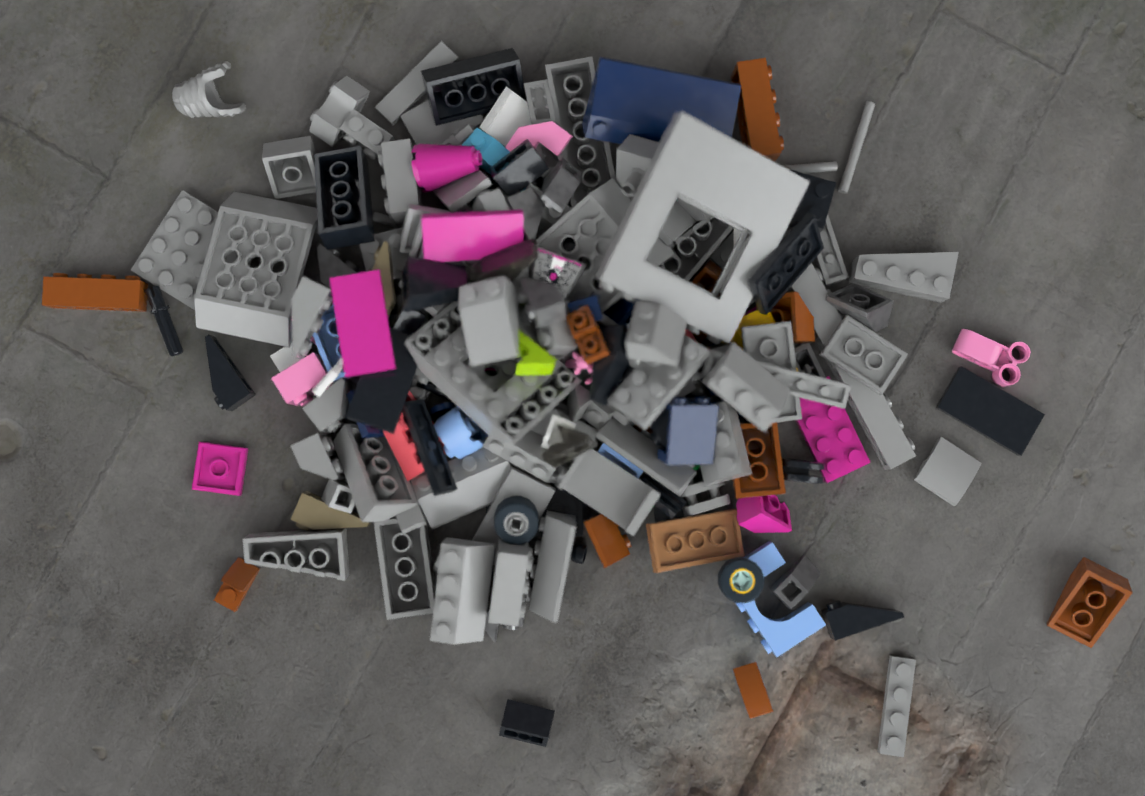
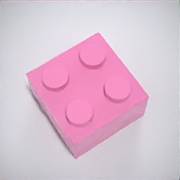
(300, 379)

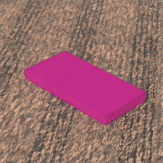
(470, 234)
(362, 323)

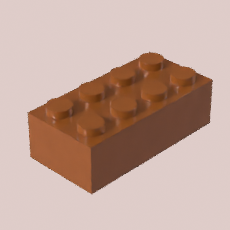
(756, 108)

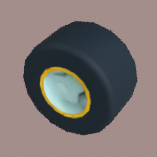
(748, 583)

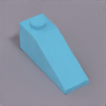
(490, 148)

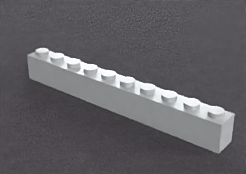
(870, 408)

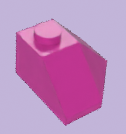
(763, 514)

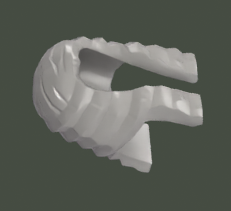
(200, 98)

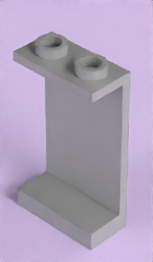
(609, 490)

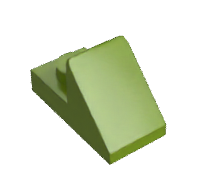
(534, 358)

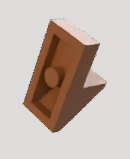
(236, 584)

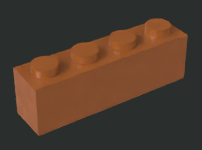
(94, 293)

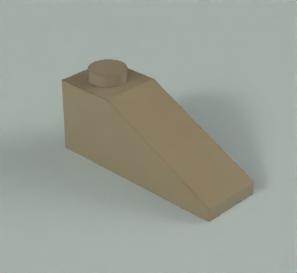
(315, 514)

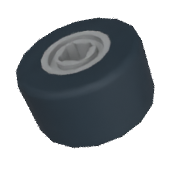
(518, 511)

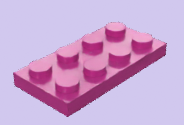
(831, 439)

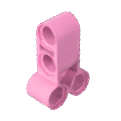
(991, 355)

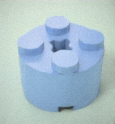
(459, 433)

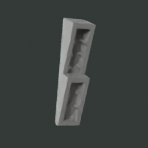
(541, 111)

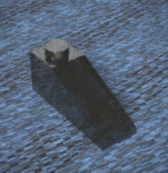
(507, 262)

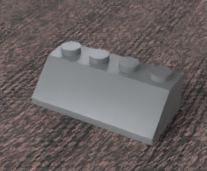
(643, 453)
(373, 475)
(477, 483)
(552, 564)
(462, 591)

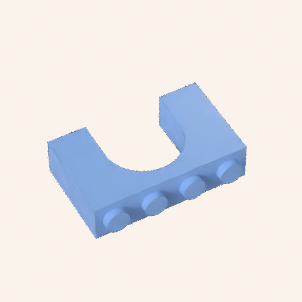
(784, 632)

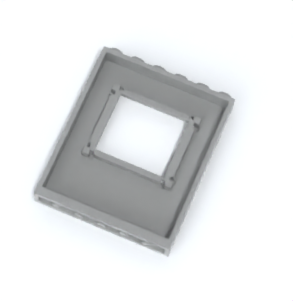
(724, 182)

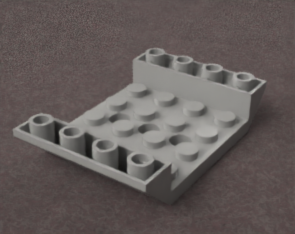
(593, 227)
(247, 299)

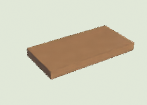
(694, 540)

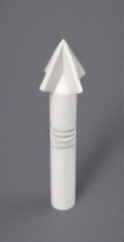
(328, 378)

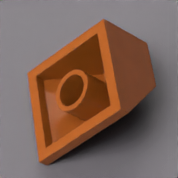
(793, 309)

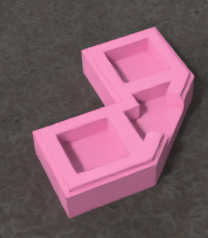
(546, 133)

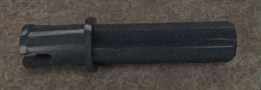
(164, 321)

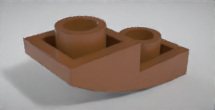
(587, 334)
(753, 690)

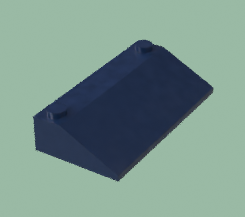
(644, 98)

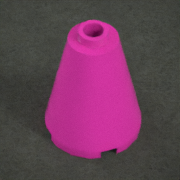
(442, 164)

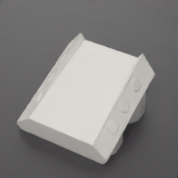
(506, 116)

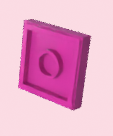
(220, 468)

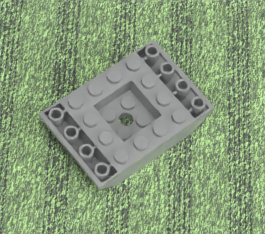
(500, 404)

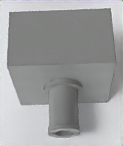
(632, 162)

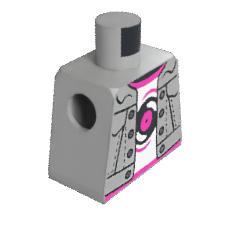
(557, 271)

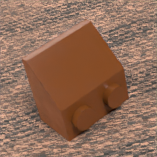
(607, 539)

